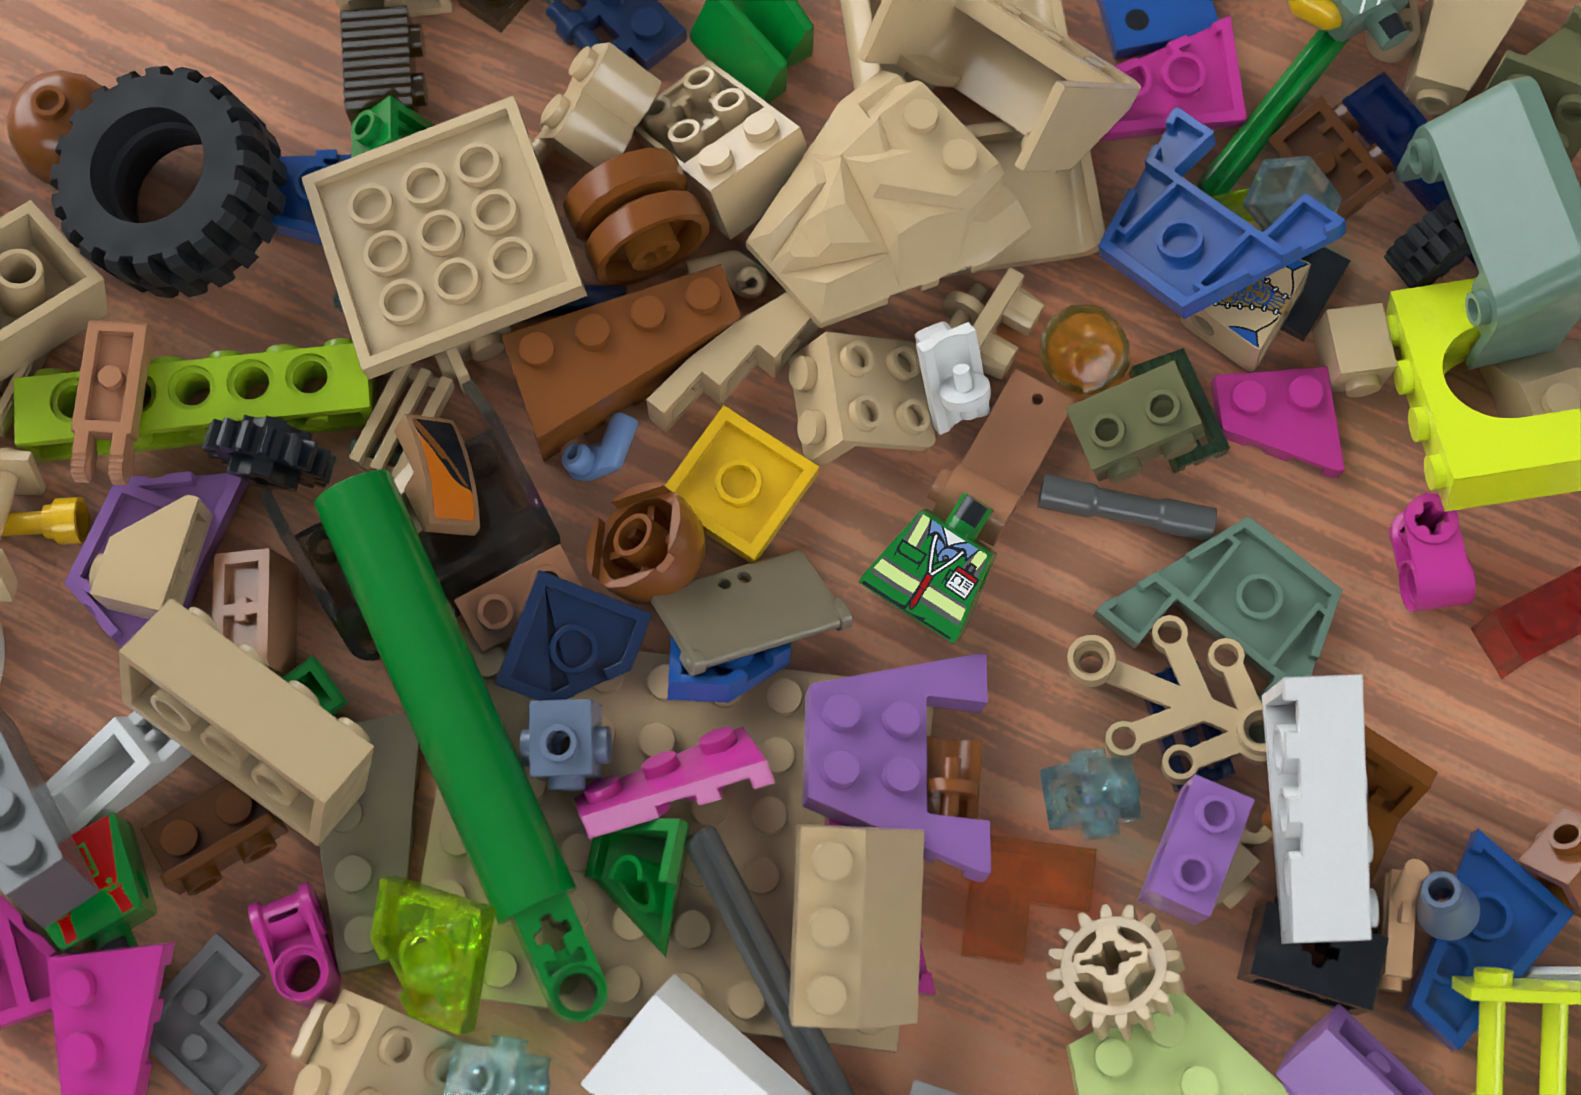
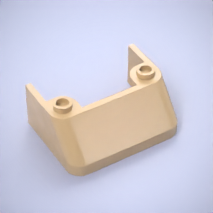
(1010, 67)

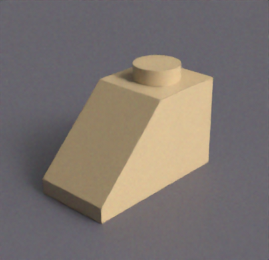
(151, 559)

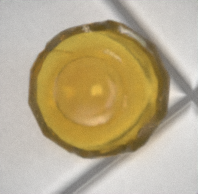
(1084, 350)

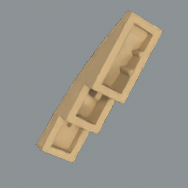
(718, 368)

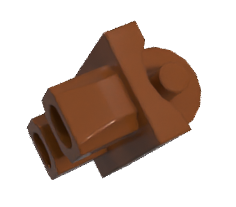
(953, 777)

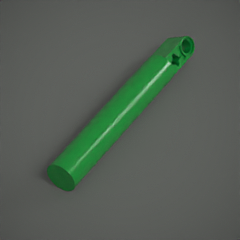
(459, 729)

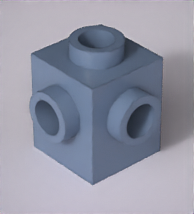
(550, 727)

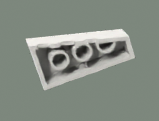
(1320, 808)

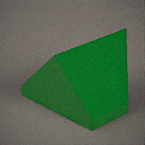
(643, 873)

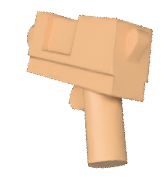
(1397, 910)

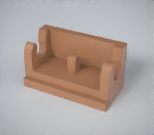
(258, 604)

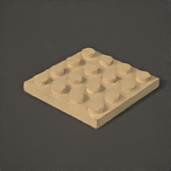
(442, 237)

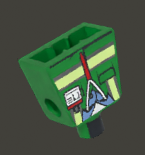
(936, 567)

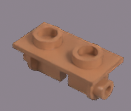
(495, 607)

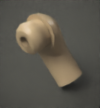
(742, 273)

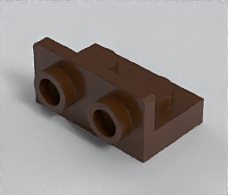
(1329, 140)
(210, 836)

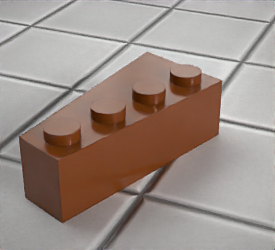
(613, 353)

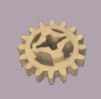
(1142, 979)

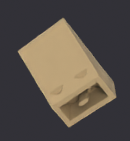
(727, 144)

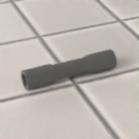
(1164, 514)

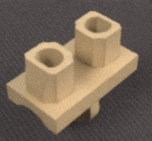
(1007, 305)

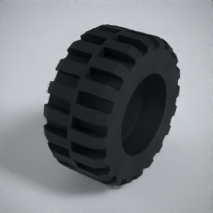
(121, 141)

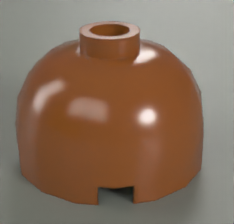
(42, 114)
(647, 544)

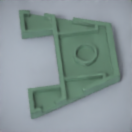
(1239, 589)

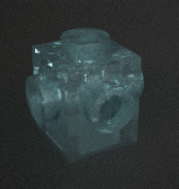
(1091, 794)
(497, 1069)

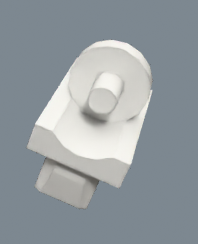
(952, 374)

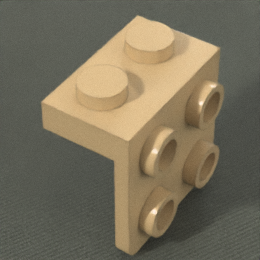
(859, 395)
(375, 1053)

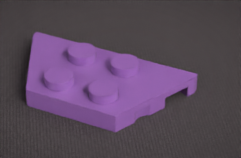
(136, 501)

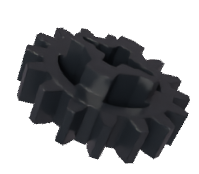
(269, 453)

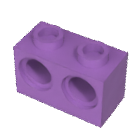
(1196, 850)

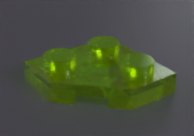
(436, 950)

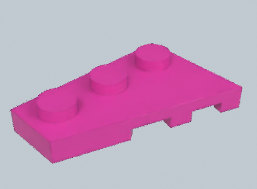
(1191, 74)
(693, 775)
(106, 1017)

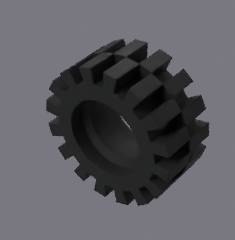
(1429, 247)

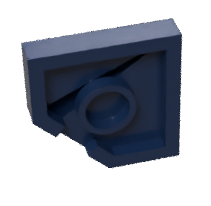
(569, 640)

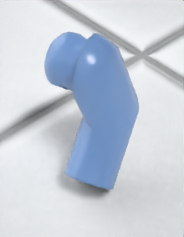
(605, 457)

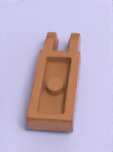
(110, 397)

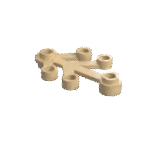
(1186, 703)

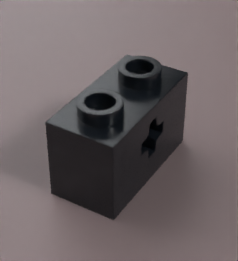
(1344, 977)

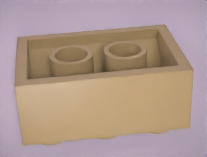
(856, 926)

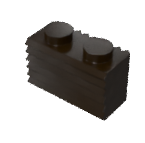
(380, 58)

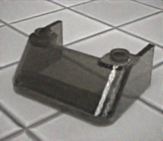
(510, 533)

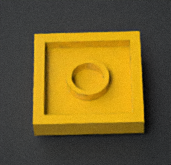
(742, 483)

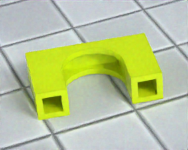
(1468, 453)

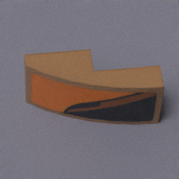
(442, 479)

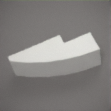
(113, 770)

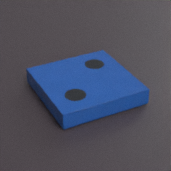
(1149, 25)

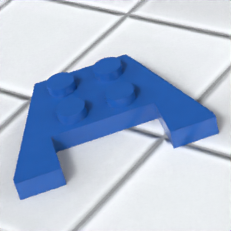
(1190, 245)

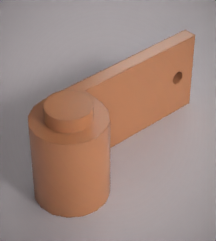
(1005, 452)

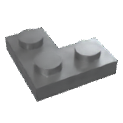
(191, 1026)

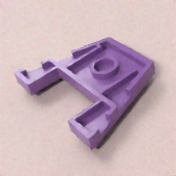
(871, 754)

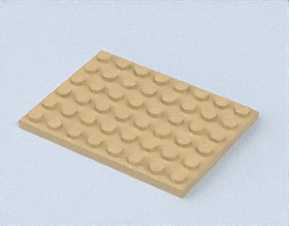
(752, 823)

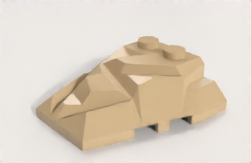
(885, 204)

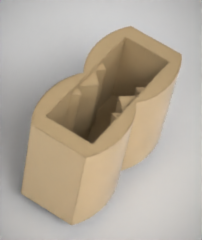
(600, 106)

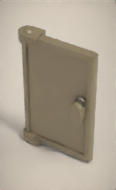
(730, 619)

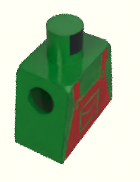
(124, 888)

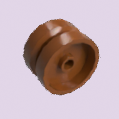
(636, 216)

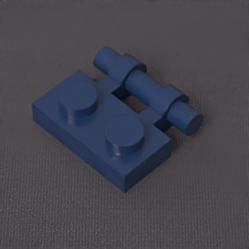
(639, 27)

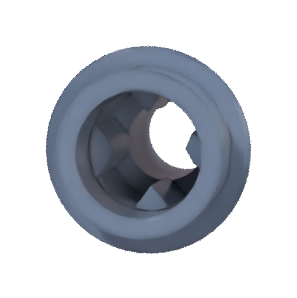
(1450, 918)

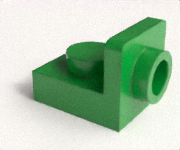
(384, 124)

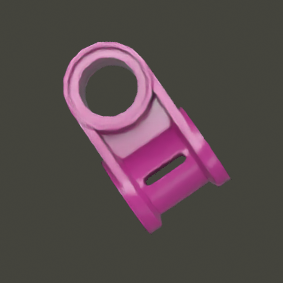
(1433, 565)
(294, 934)

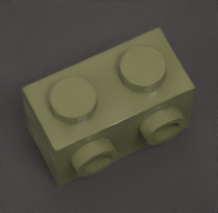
(1137, 423)

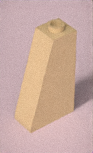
(1454, 49)

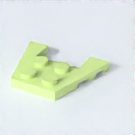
(1180, 1057)

